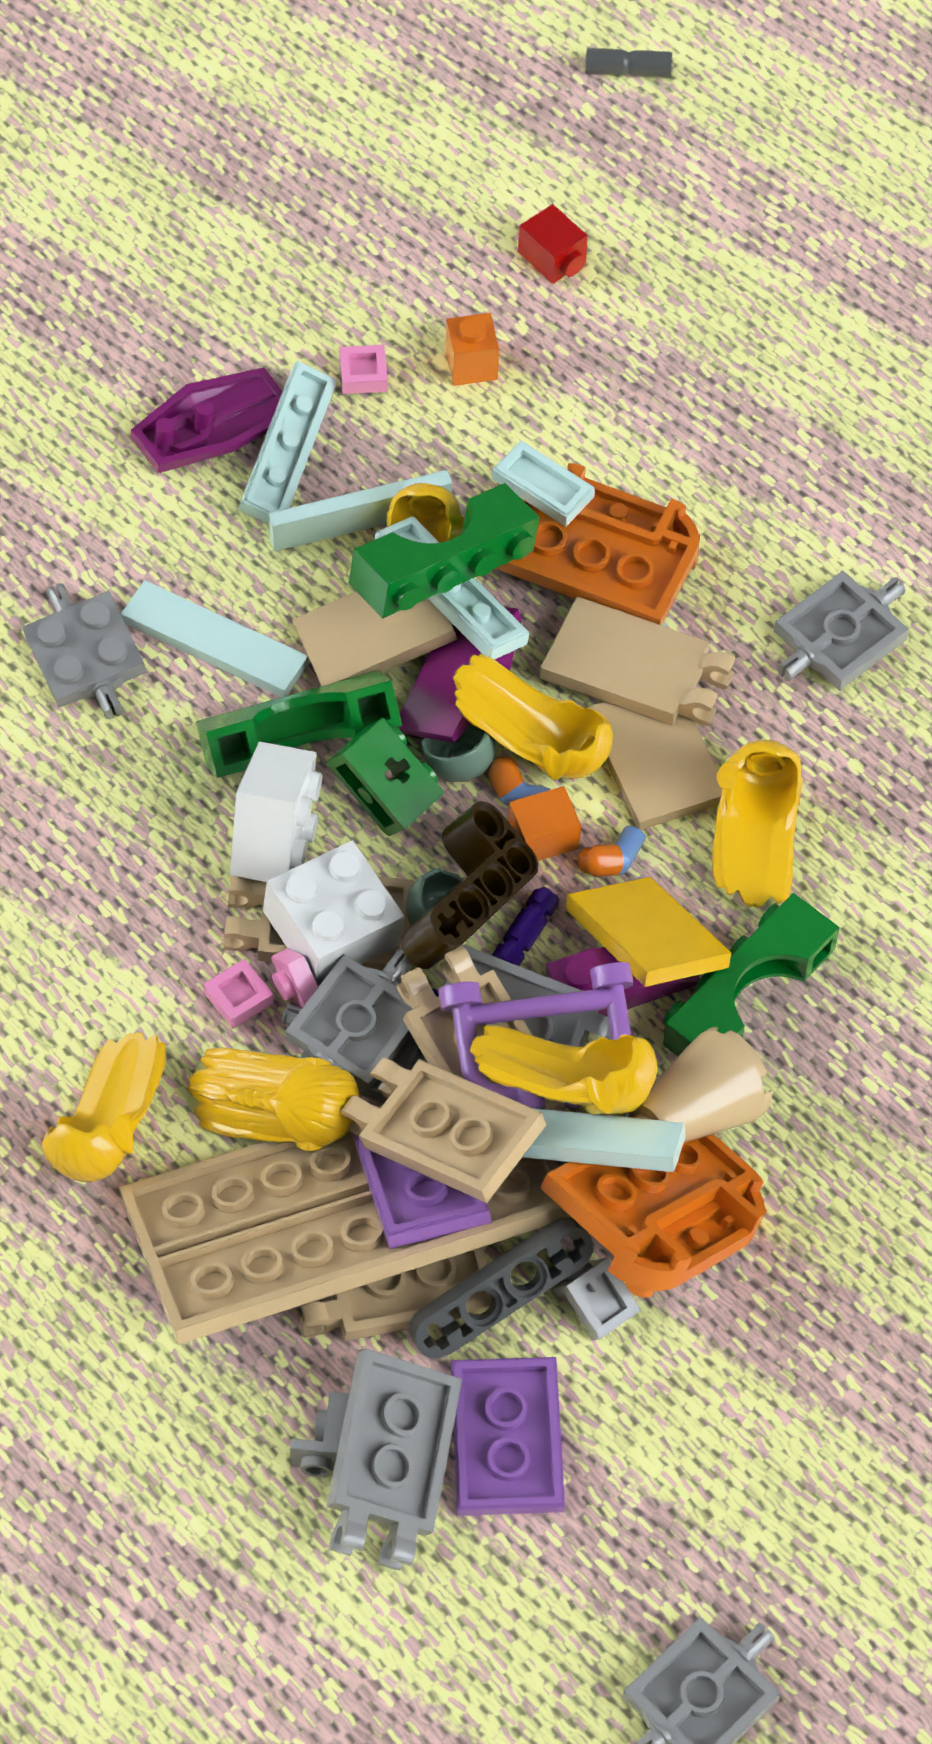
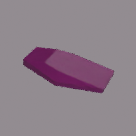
(208, 419)
(431, 702)

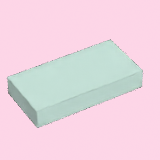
(543, 483)

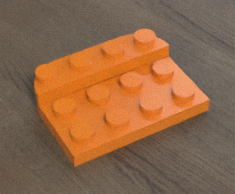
(614, 552)
(664, 1222)

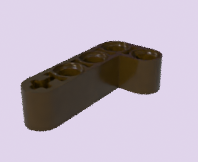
(495, 868)

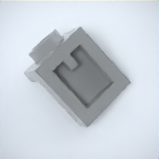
(597, 1298)
(319, 1456)

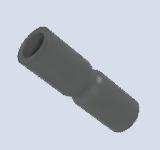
(621, 62)

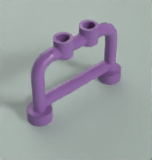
(468, 1011)

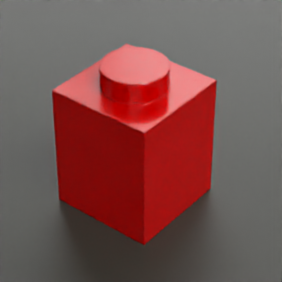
(553, 244)

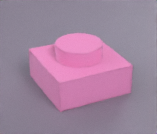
(363, 369)
(293, 977)
(238, 993)

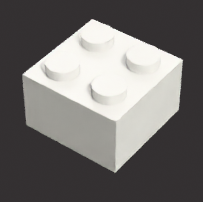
(274, 812)
(333, 910)

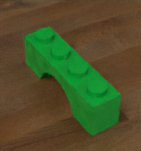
(400, 572)
(297, 719)
(788, 943)

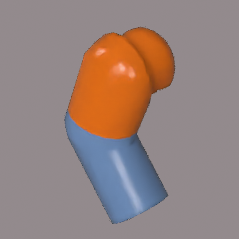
(509, 782)
(612, 858)

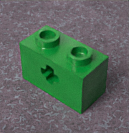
(362, 767)

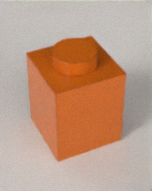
(472, 349)
(546, 822)

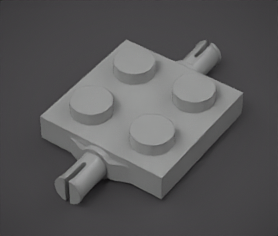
(841, 630)
(84, 650)
(355, 1017)
(703, 1688)

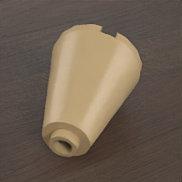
(709, 1087)

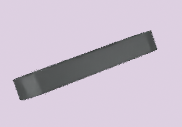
(496, 1280)

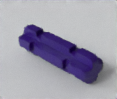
(527, 926)

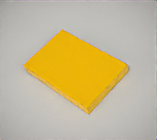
(648, 930)

